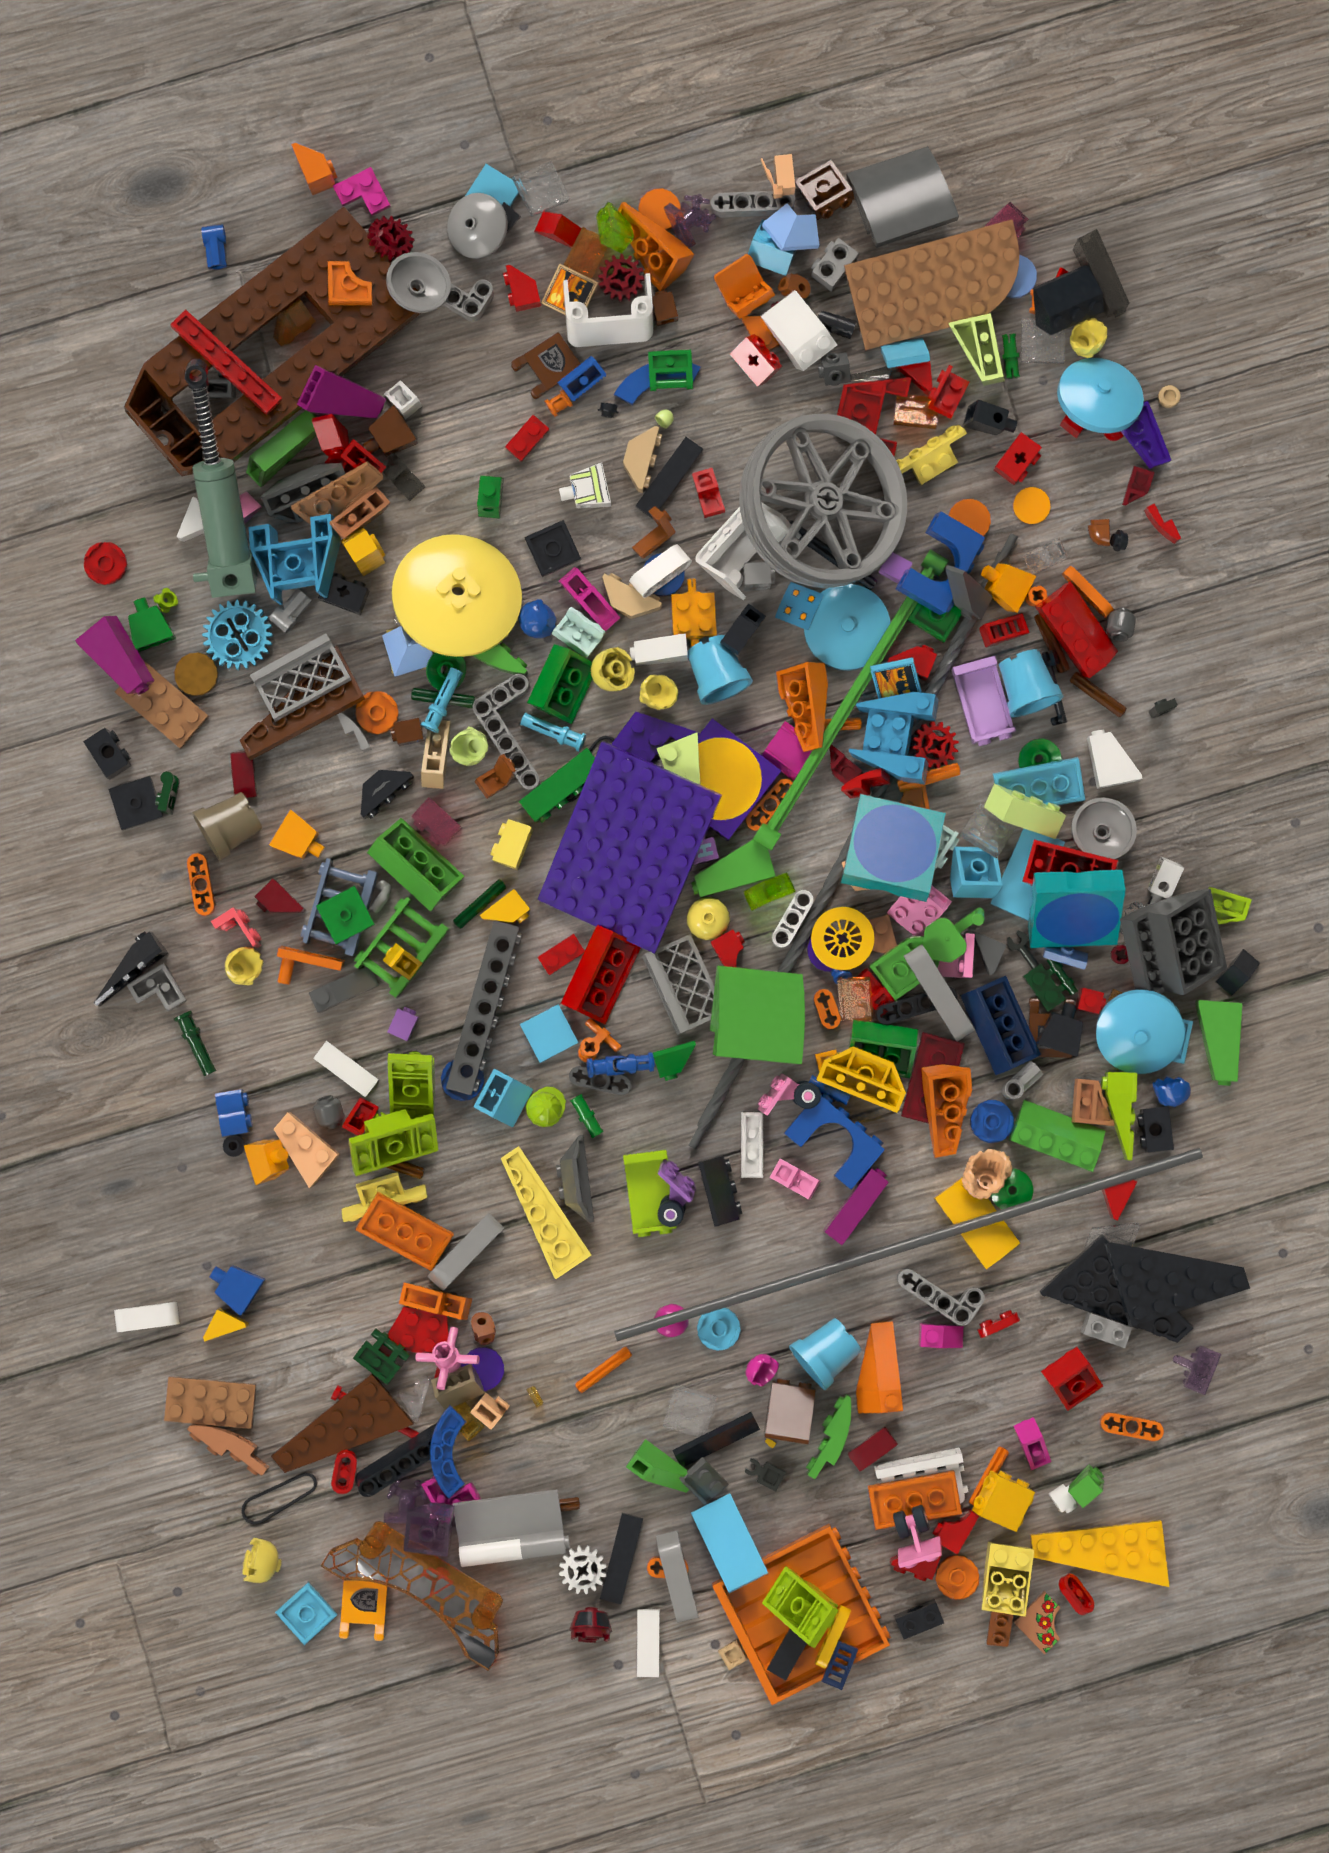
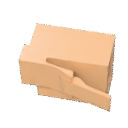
(783, 175)
(489, 1410)

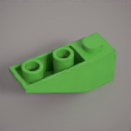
(657, 1467)

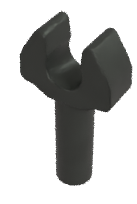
(1023, 949)

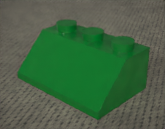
(562, 684)
(888, 1042)

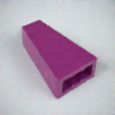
(336, 395)
(116, 654)
(856, 1205)

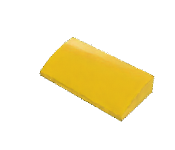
(988, 1242)

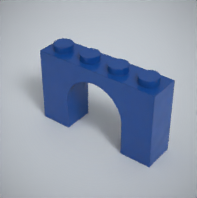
(964, 546)
(864, 1149)

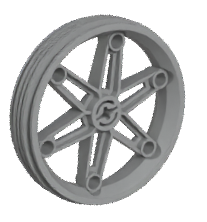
(814, 503)

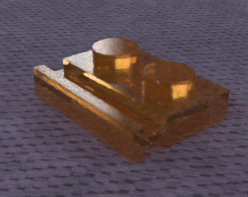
(586, 253)
(914, 412)
(855, 998)

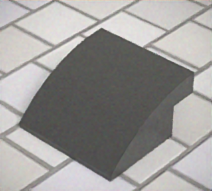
(902, 197)
(1174, 943)

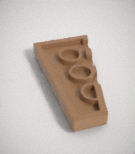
(339, 493)

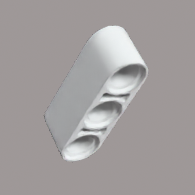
(660, 571)
(800, 911)
(146, 1317)

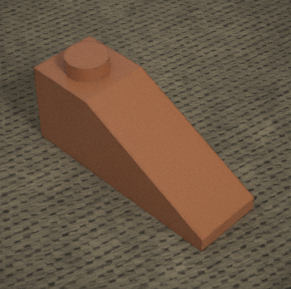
(360, 513)

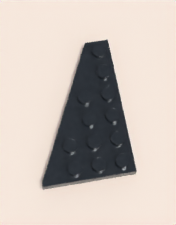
(1166, 1283)
(1092, 1288)

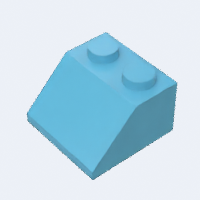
(974, 873)

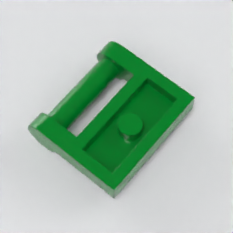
(670, 363)

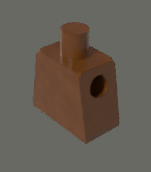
(390, 434)

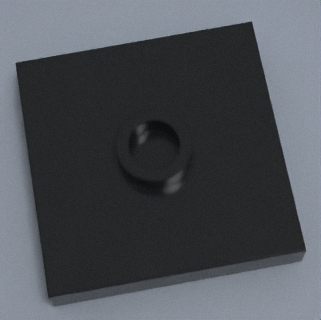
(552, 548)
(135, 803)

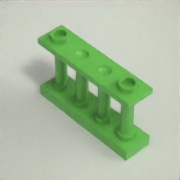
(423, 950)

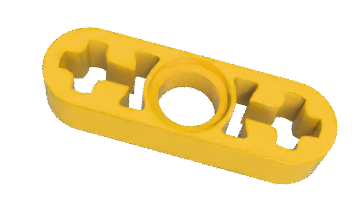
(832, 1637)

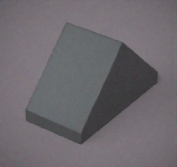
(990, 952)

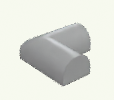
(160, 982)

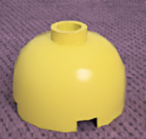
(612, 670)
(708, 918)
(261, 1561)

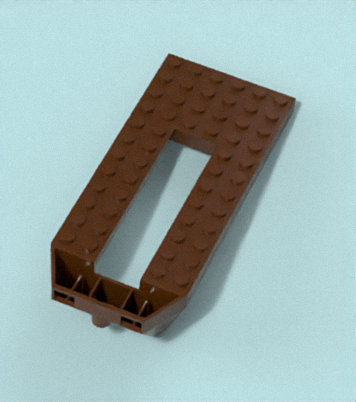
(339, 348)

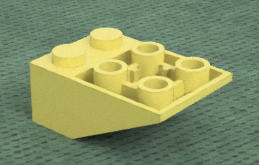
(1007, 1578)

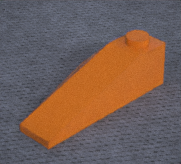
(656, 248)
(946, 1099)

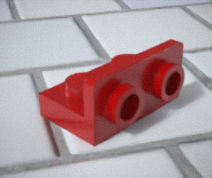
(948, 393)

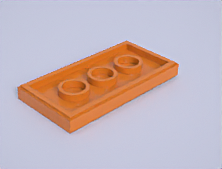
(404, 1231)
(934, 1492)

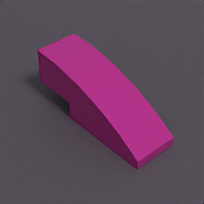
(589, 598)

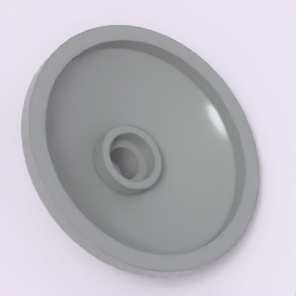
(488, 225)
(419, 272)
(1105, 816)

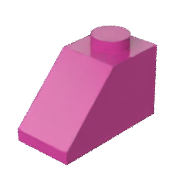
(940, 1335)
(1032, 1443)

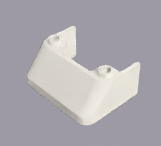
(612, 329)
(731, 548)

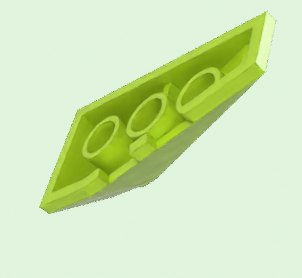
(1120, 1094)

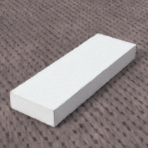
(346, 1069)
(751, 1145)
(648, 1643)

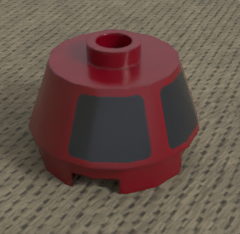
(590, 1625)

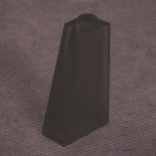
(1091, 251)

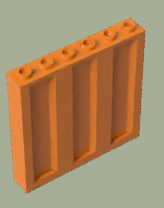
(826, 1565)

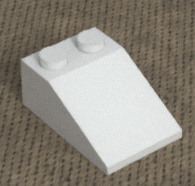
(798, 331)

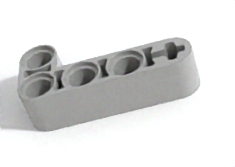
(751, 199)
(470, 299)
(465, 1252)
(936, 1293)
(676, 1576)

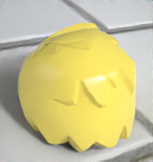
(1088, 337)
(658, 692)
(243, 965)

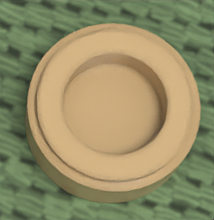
(1169, 396)

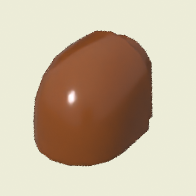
(794, 282)
(1100, 531)
(483, 1328)

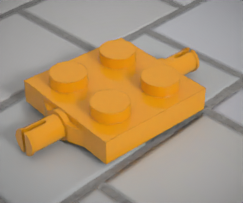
(693, 614)

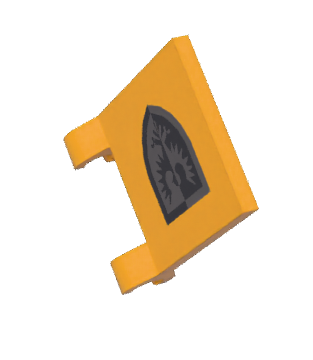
(363, 1604)

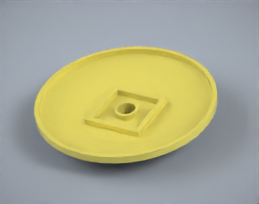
(453, 622)

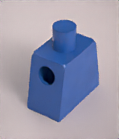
(237, 1287)

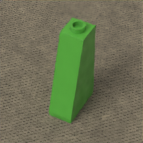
(281, 448)
(740, 868)
(1221, 1037)

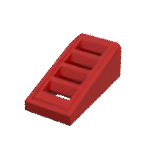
(987, 634)

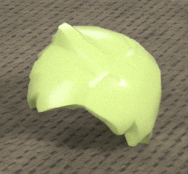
(469, 747)

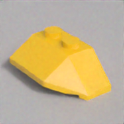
(864, 1077)

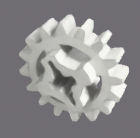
(574, 1563)

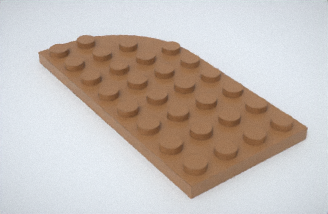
(933, 283)

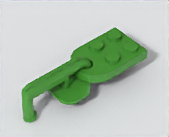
(940, 940)

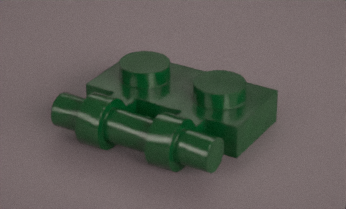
(1044, 986)
(376, 1361)

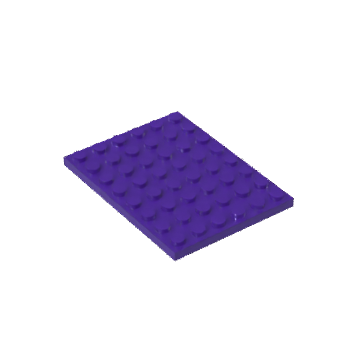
(629, 846)

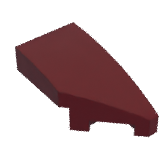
(1138, 484)
(842, 767)

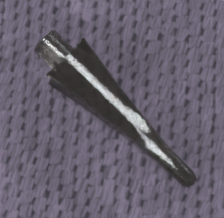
(876, 375)

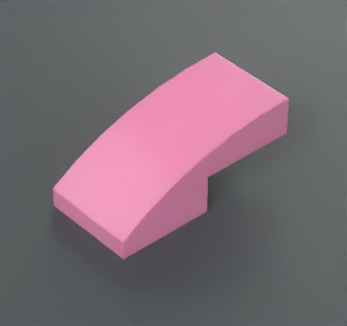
(795, 1179)

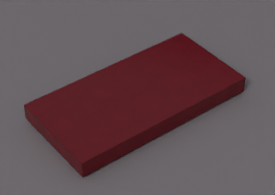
(931, 1051)

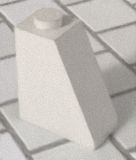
(660, 650)
(1110, 761)

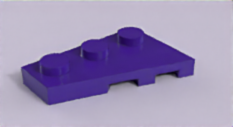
(1147, 438)

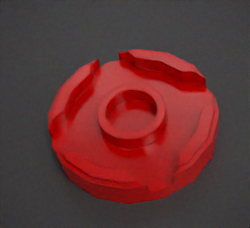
(105, 563)

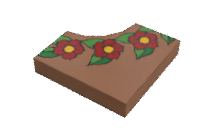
(1039, 1622)

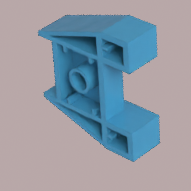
(296, 562)
(890, 733)

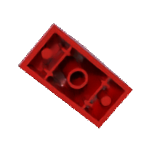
(1056, 858)

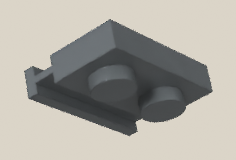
(704, 1481)

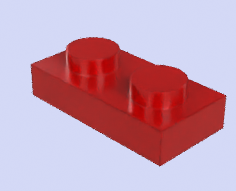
(527, 438)
(561, 954)

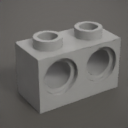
(831, 262)
(758, 576)
(1106, 1330)

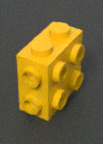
(1004, 1500)

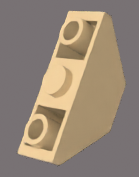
(640, 457)
(627, 599)

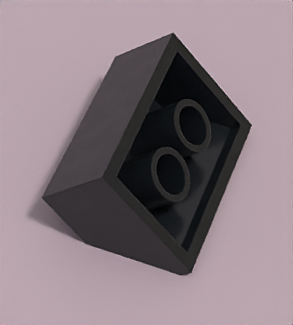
(1067, 300)
(720, 1190)

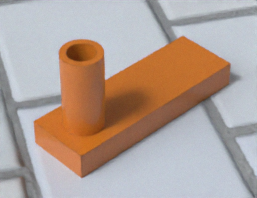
(290, 955)

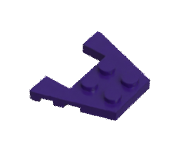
(645, 734)

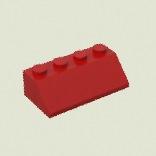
(1077, 630)
(600, 974)

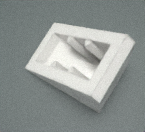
(403, 399)
(191, 523)

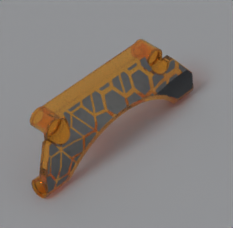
(449, 1593)

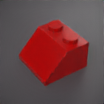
(1072, 1378)

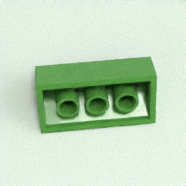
(415, 864)
(1057, 1136)

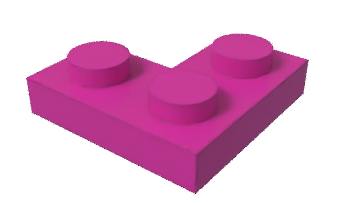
(363, 186)

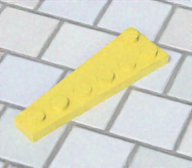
(551, 1227)

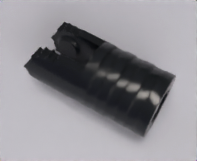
(837, 324)

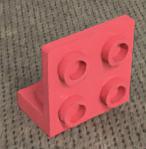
(227, 921)

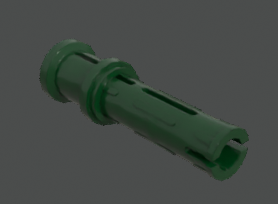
(193, 1038)

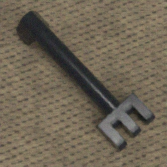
(1051, 659)

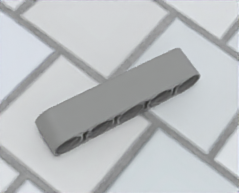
(939, 993)

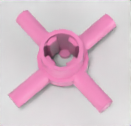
(447, 1358)

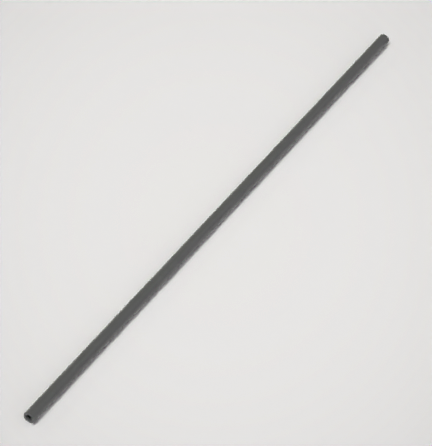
(908, 1244)

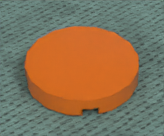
(653, 205)
(972, 514)
(377, 712)
(957, 1577)

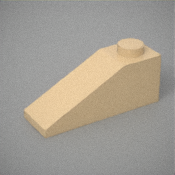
(435, 757)

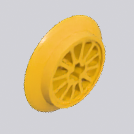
(819, 932)

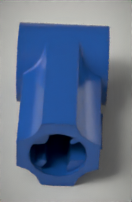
(214, 240)

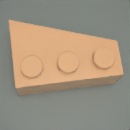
(306, 1148)

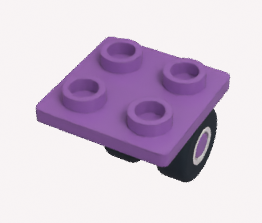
(681, 1191)

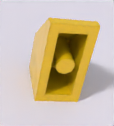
(508, 909)
(402, 961)

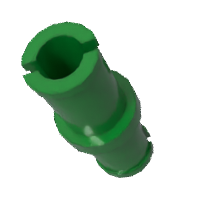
(1010, 356)
(586, 1116)

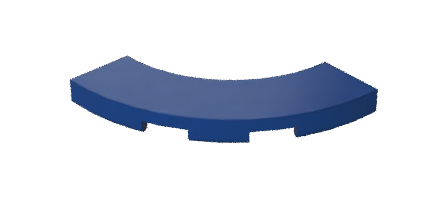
(639, 382)
(441, 1451)

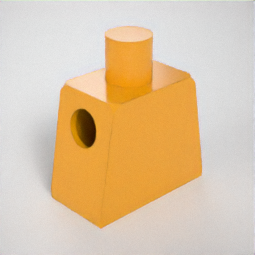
(1007, 585)
(296, 837)
(266, 1160)

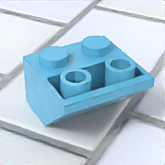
(767, 254)
(503, 1098)

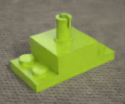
(411, 1083)
(392, 1140)
(801, 1606)

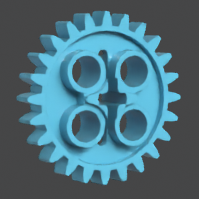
(221, 645)

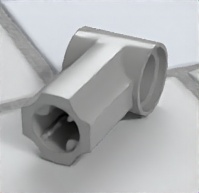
(287, 615)
(1023, 1080)

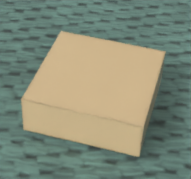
(732, 1654)

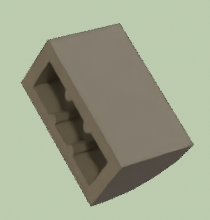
(459, 1388)

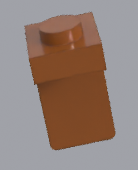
(656, 536)
(496, 778)
(999, 1629)

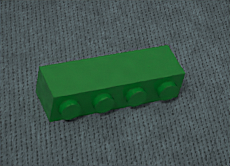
(558, 787)

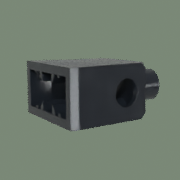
(988, 418)
(1062, 1031)

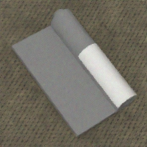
(510, 1528)

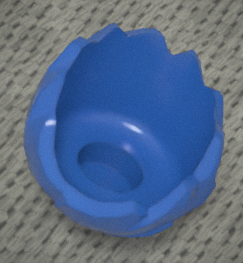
(537, 619)
(1172, 1091)

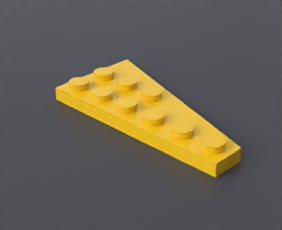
(1118, 1550)

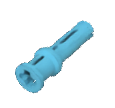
(438, 709)
(562, 738)

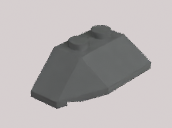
(296, 487)
(575, 1180)

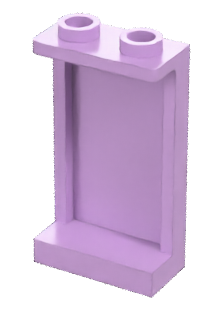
(983, 701)

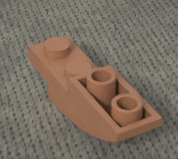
(221, 1440)

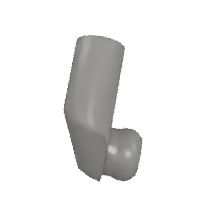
(382, 898)

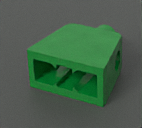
(490, 496)
(148, 626)

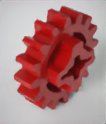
(929, 737)

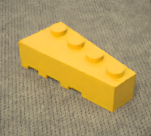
(364, 551)

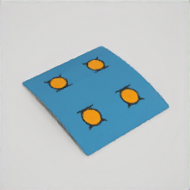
(799, 605)

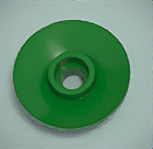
(434, 667)
(1035, 747)
(1023, 1186)

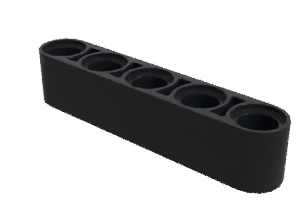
(392, 1462)

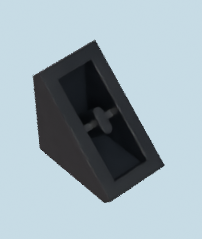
(1238, 972)

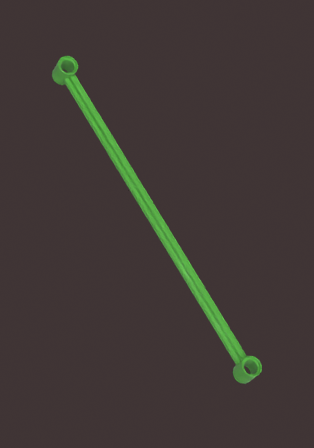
(768, 834)

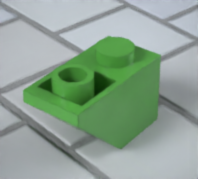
(1087, 1485)

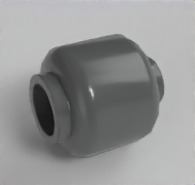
(1121, 624)
(328, 1111)

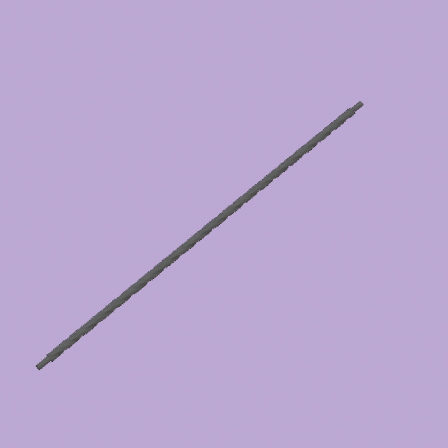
(837, 870)

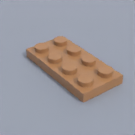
(166, 709)
(210, 1402)

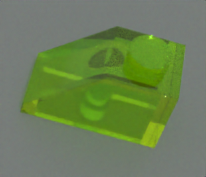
(769, 891)

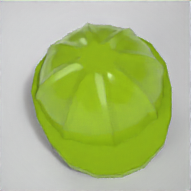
(545, 1107)

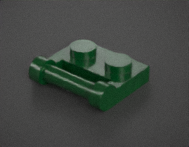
(167, 797)

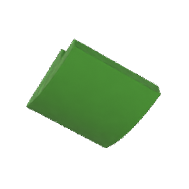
(758, 1015)

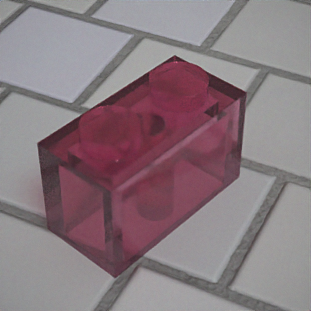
(436, 822)

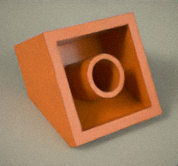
(317, 171)

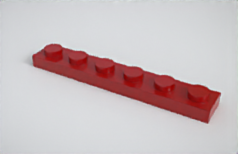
(226, 362)

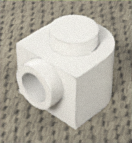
(1063, 1499)

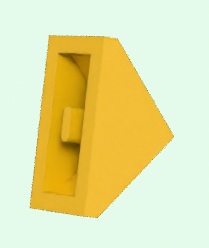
(222, 1324)

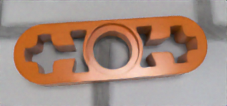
(1088, 592)
(755, 813)
(198, 901)
(1148, 1424)

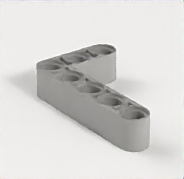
(504, 733)

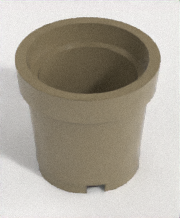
(227, 824)

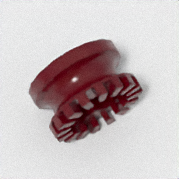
(1114, 956)

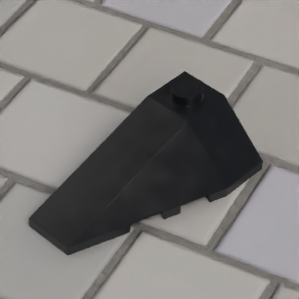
(138, 959)

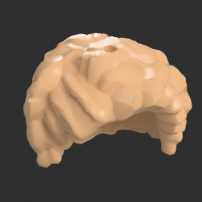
(986, 1173)

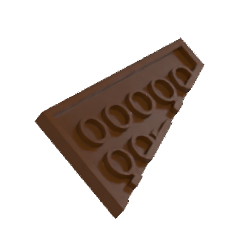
(271, 733)
(353, 1420)

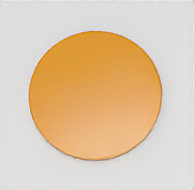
(1031, 505)

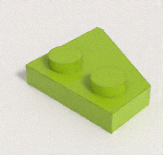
(1229, 906)

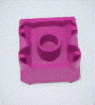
(786, 752)

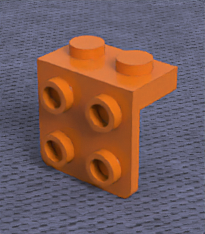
(743, 286)

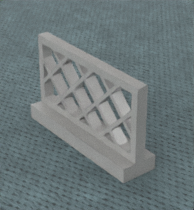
(297, 660)
(665, 988)

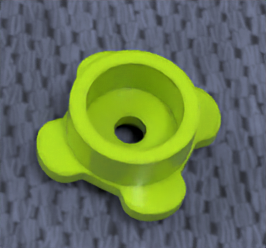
(171, 600)

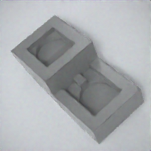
(351, 728)

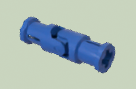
(623, 1063)

